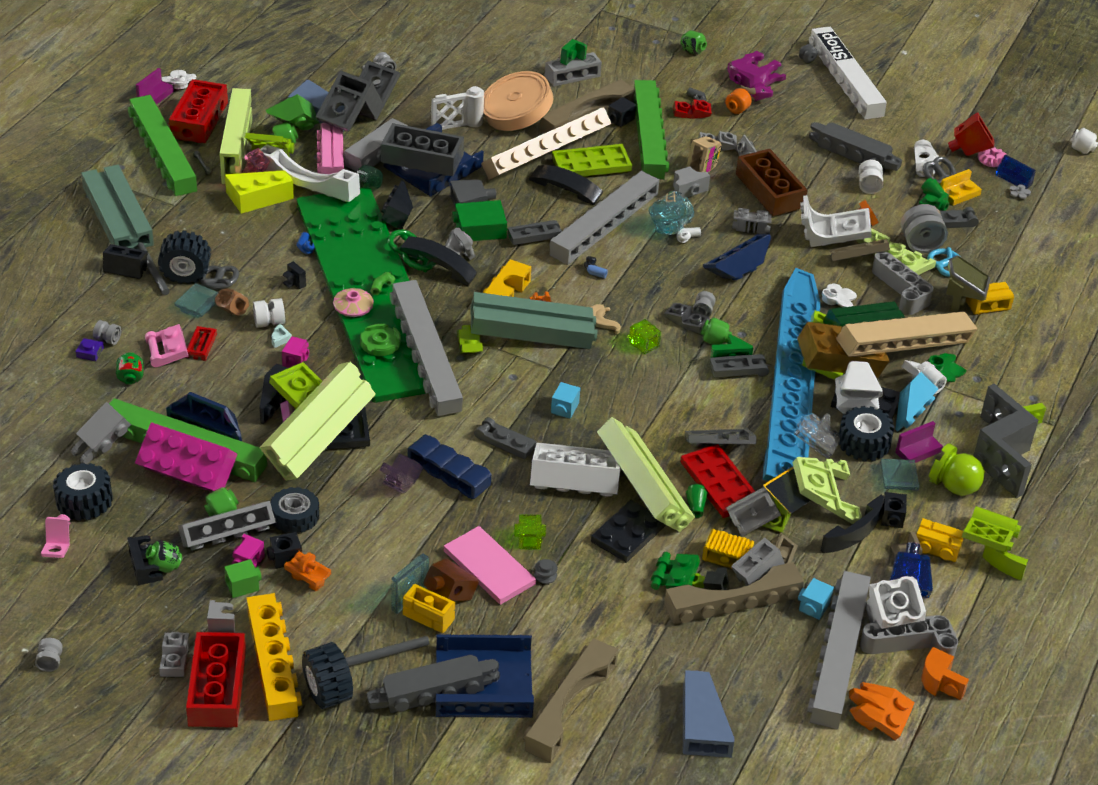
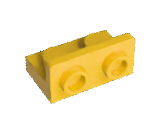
(960, 187)

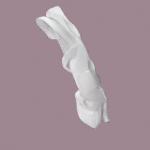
(924, 147)

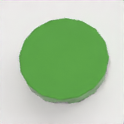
(380, 340)

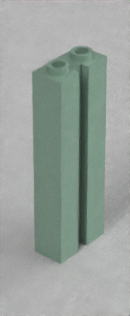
(117, 207)
(532, 320)

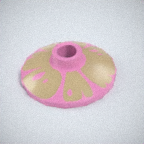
(353, 302)

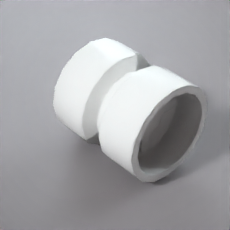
(870, 176)
(268, 312)

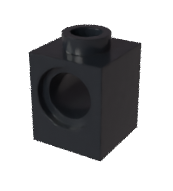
(621, 112)
(894, 510)
(283, 548)

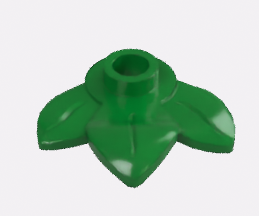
(945, 364)

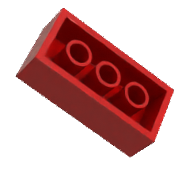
(216, 679)

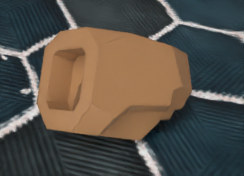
(232, 301)

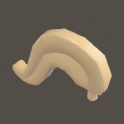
(601, 322)

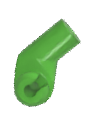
(377, 285)

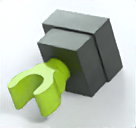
(713, 580)

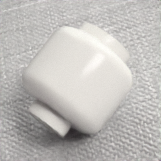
(1084, 141)

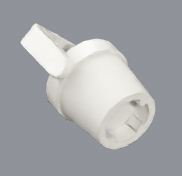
(928, 370)

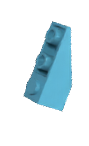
(913, 398)

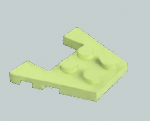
(819, 485)

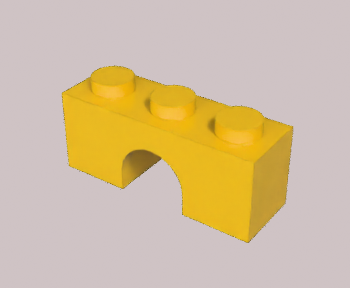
(511, 277)

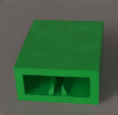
(481, 220)

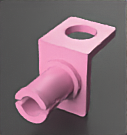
(56, 536)

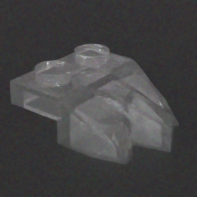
(818, 433)

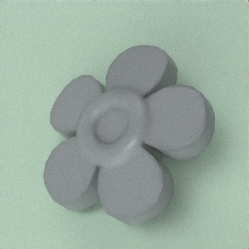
(1019, 191)

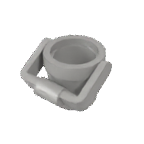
(460, 243)

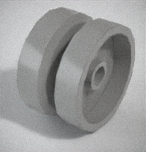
(923, 228)

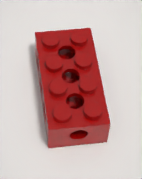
(198, 111)

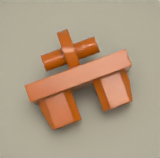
(307, 569)

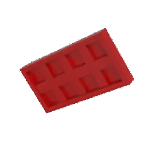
(718, 475)

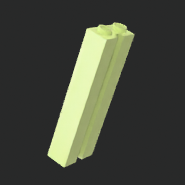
(237, 124)
(317, 421)
(646, 475)

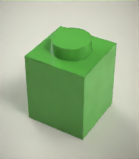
(242, 578)

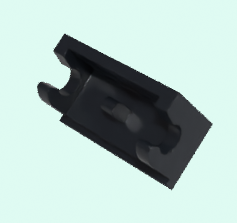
(124, 261)
(143, 572)

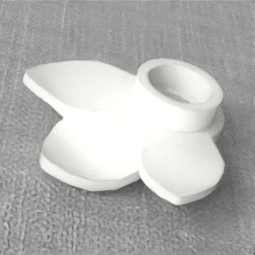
(179, 79)
(835, 294)

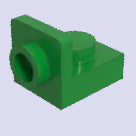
(573, 50)
(940, 203)

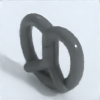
(937, 168)
(218, 282)

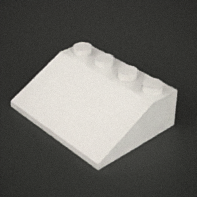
(574, 469)

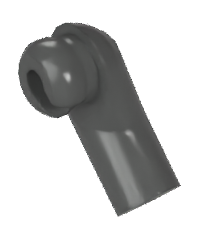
(696, 94)

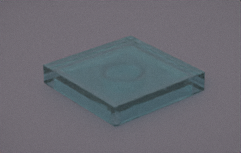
(412, 574)

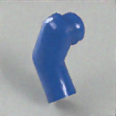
(303, 243)

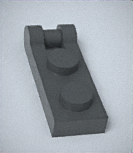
(960, 218)
(533, 232)
(739, 366)
(505, 438)

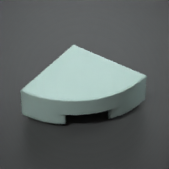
(280, 336)

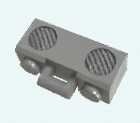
(574, 71)

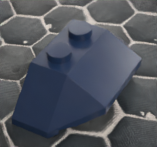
(741, 258)
(205, 414)

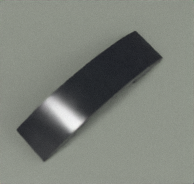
(568, 180)
(440, 254)
(840, 539)

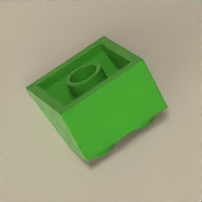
(295, 111)

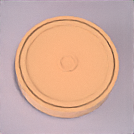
(517, 100)

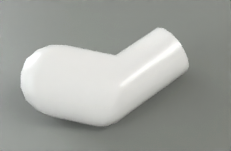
(686, 233)

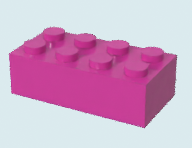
(185, 458)

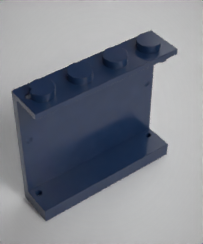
(431, 182)
(505, 698)

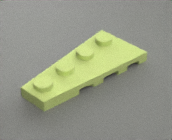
(912, 260)

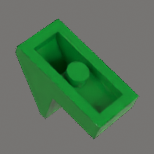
(734, 347)

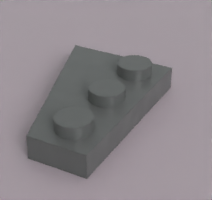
(720, 437)

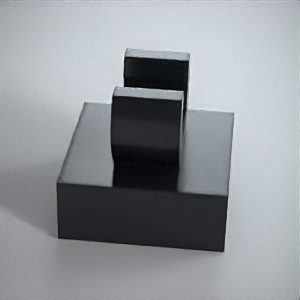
(295, 276)

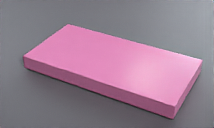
(491, 564)

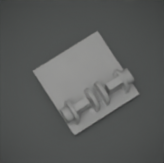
(743, 215)

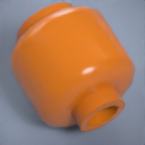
(738, 101)

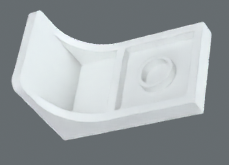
(836, 227)

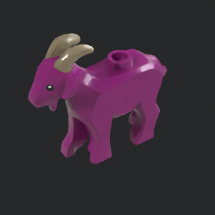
(748, 74)

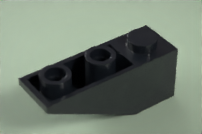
(397, 206)
(270, 396)

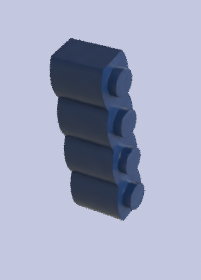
(452, 468)

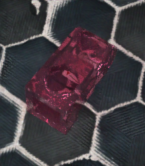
(255, 161)

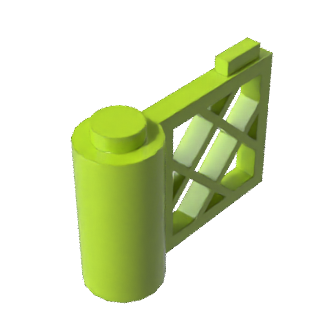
(261, 140)
(999, 527)

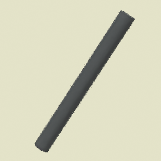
(154, 271)
(387, 651)

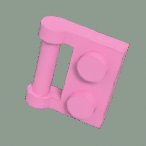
(173, 345)

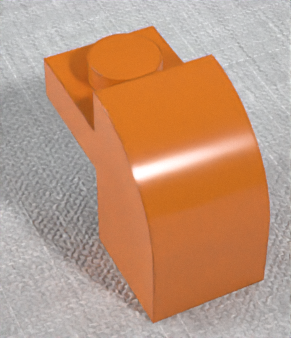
(938, 675)

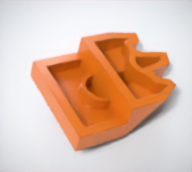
(881, 708)

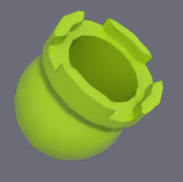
(959, 472)

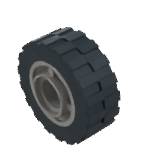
(295, 509)

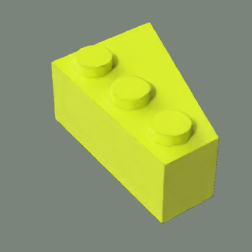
(258, 189)

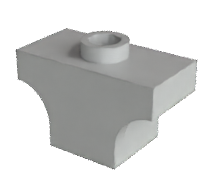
(690, 182)

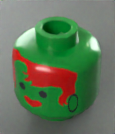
(129, 368)

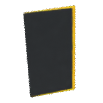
(786, 491)

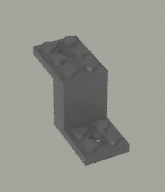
(358, 95)
(1005, 440)

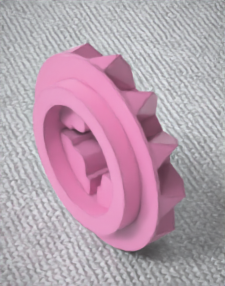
(988, 157)

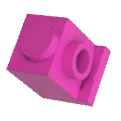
(295, 352)
(249, 549)

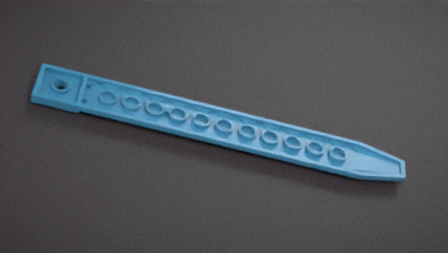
(792, 382)

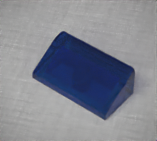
(1015, 172)

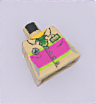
(704, 154)

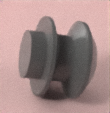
(808, 53)
(545, 571)

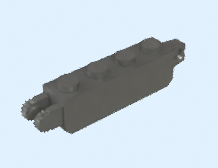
(853, 145)
(420, 685)

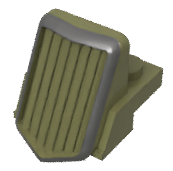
(965, 282)

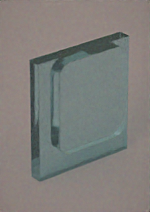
(197, 301)
(899, 474)

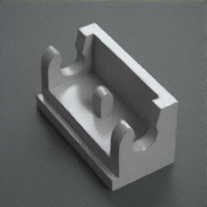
(753, 511)
(757, 562)
(220, 621)

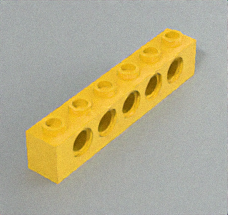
(272, 657)

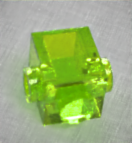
(644, 336)
(529, 531)

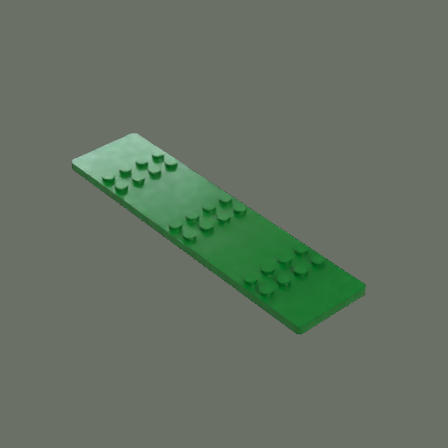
(352, 254)

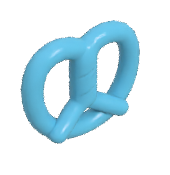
(943, 263)

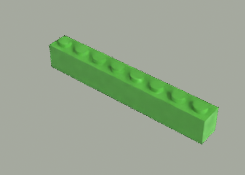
(650, 129)
(162, 145)
(249, 460)

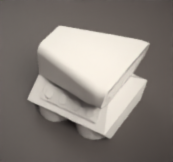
(857, 387)
(895, 602)

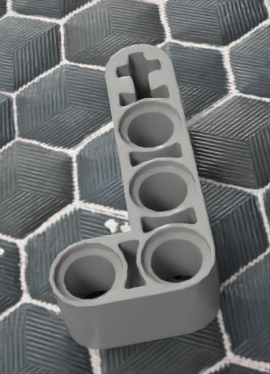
(914, 290)
(933, 632)

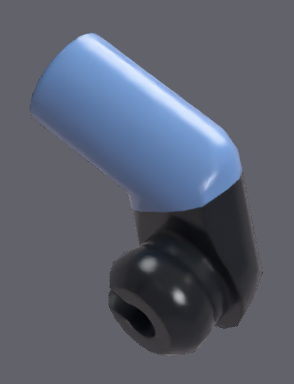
(592, 268)

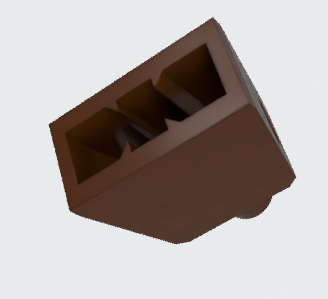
(450, 581)

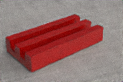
(198, 352)

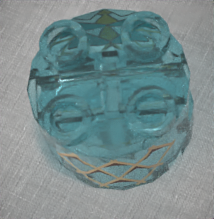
(671, 213)

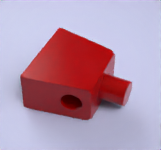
(972, 136)

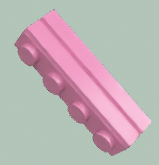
(329, 149)

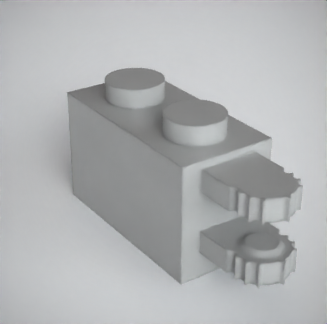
(100, 433)

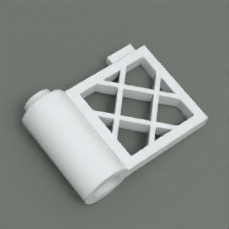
(471, 106)

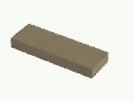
(859, 249)

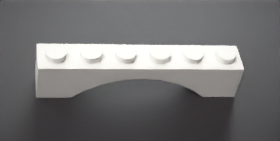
(340, 185)

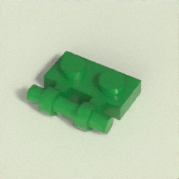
(681, 570)

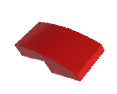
(698, 109)

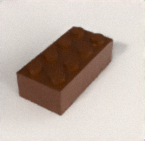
(771, 181)

